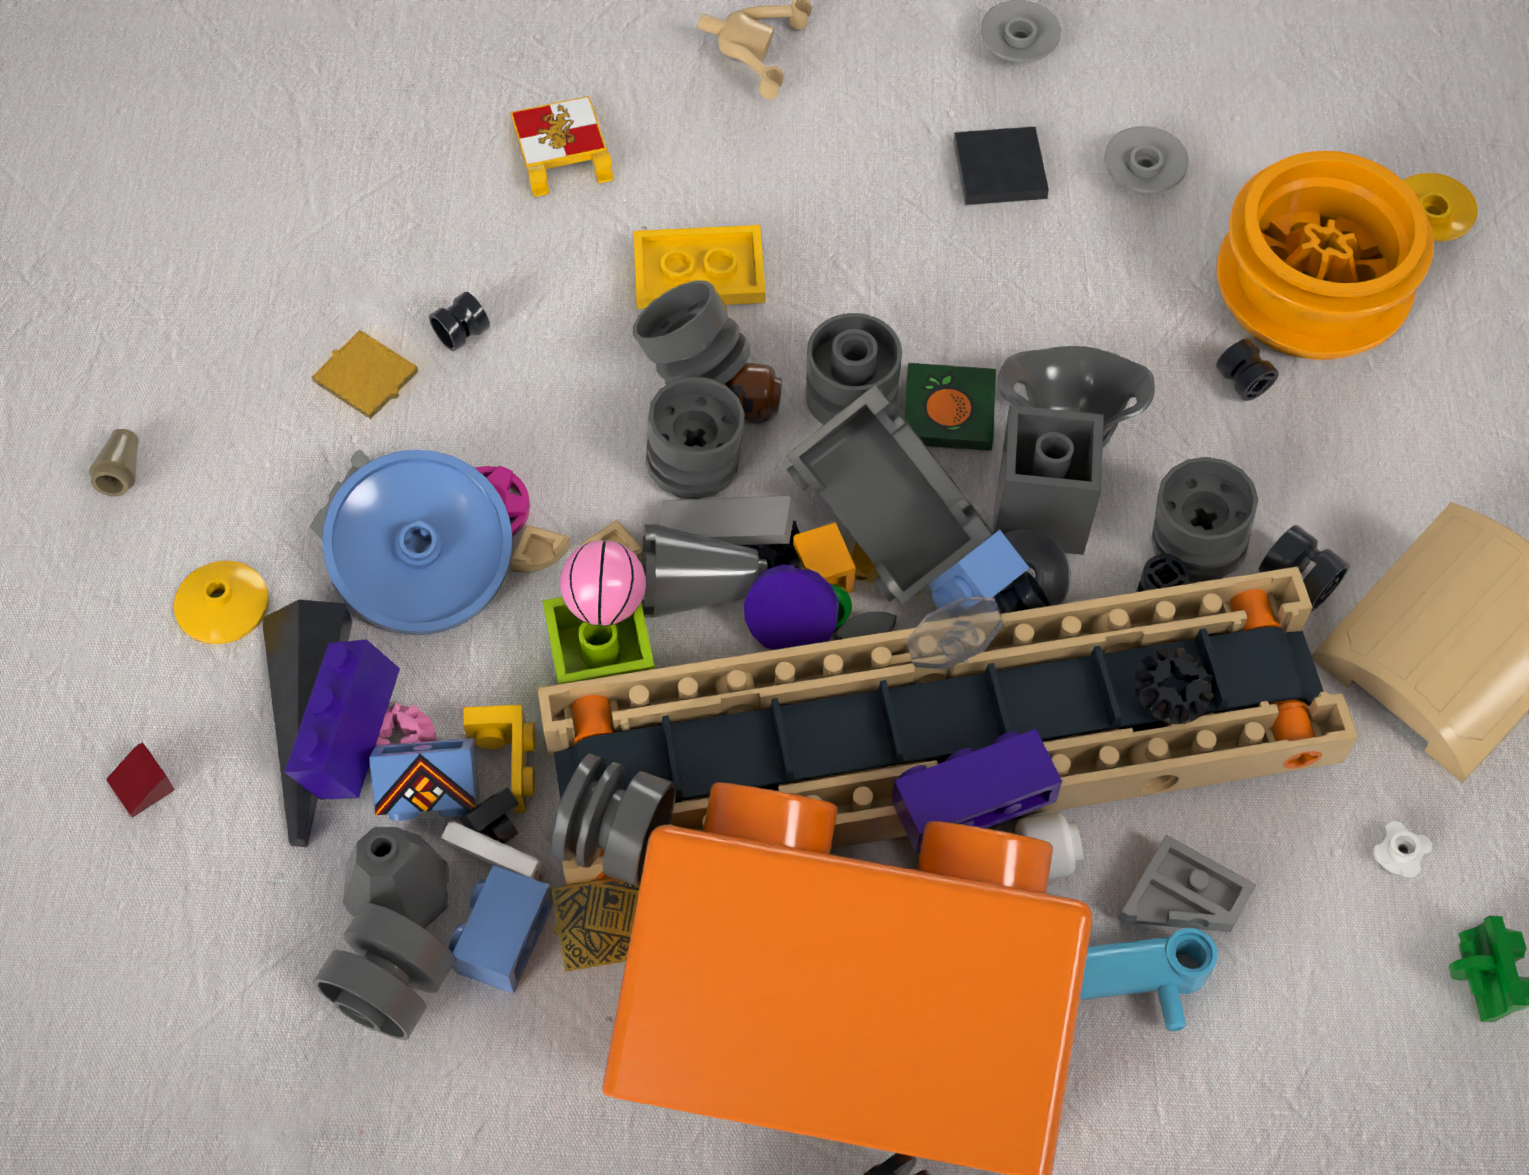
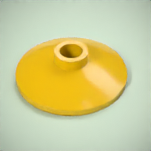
(1446, 203)
(227, 616)

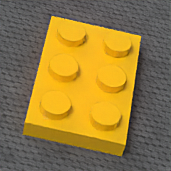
(721, 255)

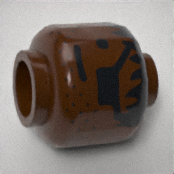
(757, 390)

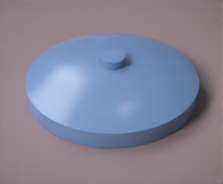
(417, 542)

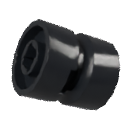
(1298, 549)

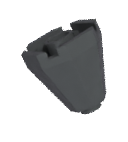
(398, 873)

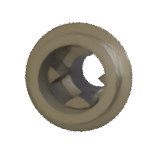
(115, 465)

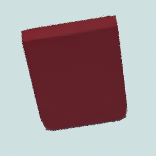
(139, 781)

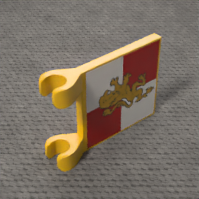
(559, 137)

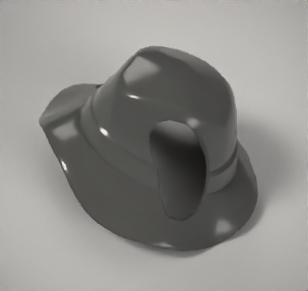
(1079, 381)

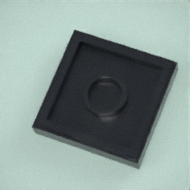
(1000, 165)

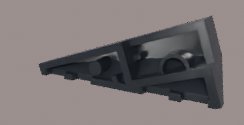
(294, 652)

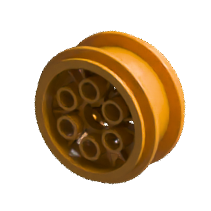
(1324, 220)

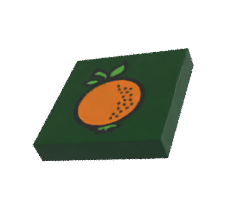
(951, 405)

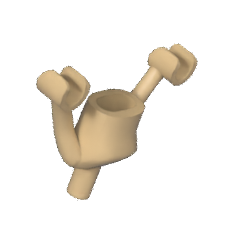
(749, 39)

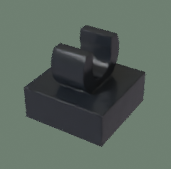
(492, 816)

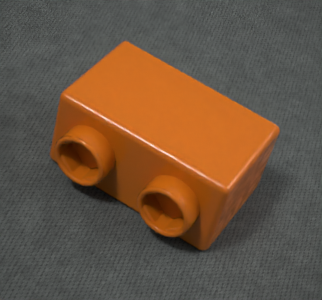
(852, 990)

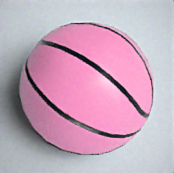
(602, 583)

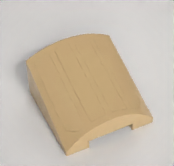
(1445, 638)

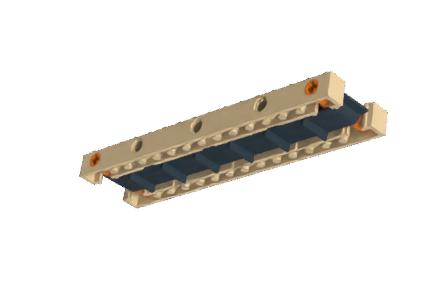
(858, 713)

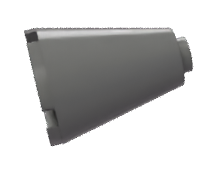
(694, 571)

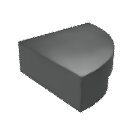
(866, 624)

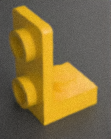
(505, 725)

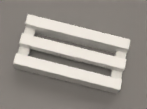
(492, 851)

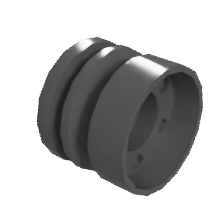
(691, 335)
(694, 437)
(1205, 516)
(602, 815)

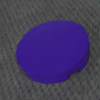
(790, 608)

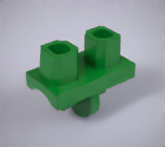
(1491, 970)

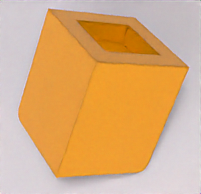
(826, 554)

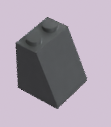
(1050, 474)

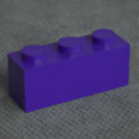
(342, 720)
(978, 786)

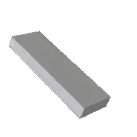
(733, 519)

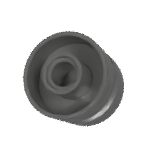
(848, 359)
(391, 961)

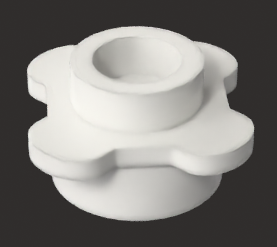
(1401, 863)

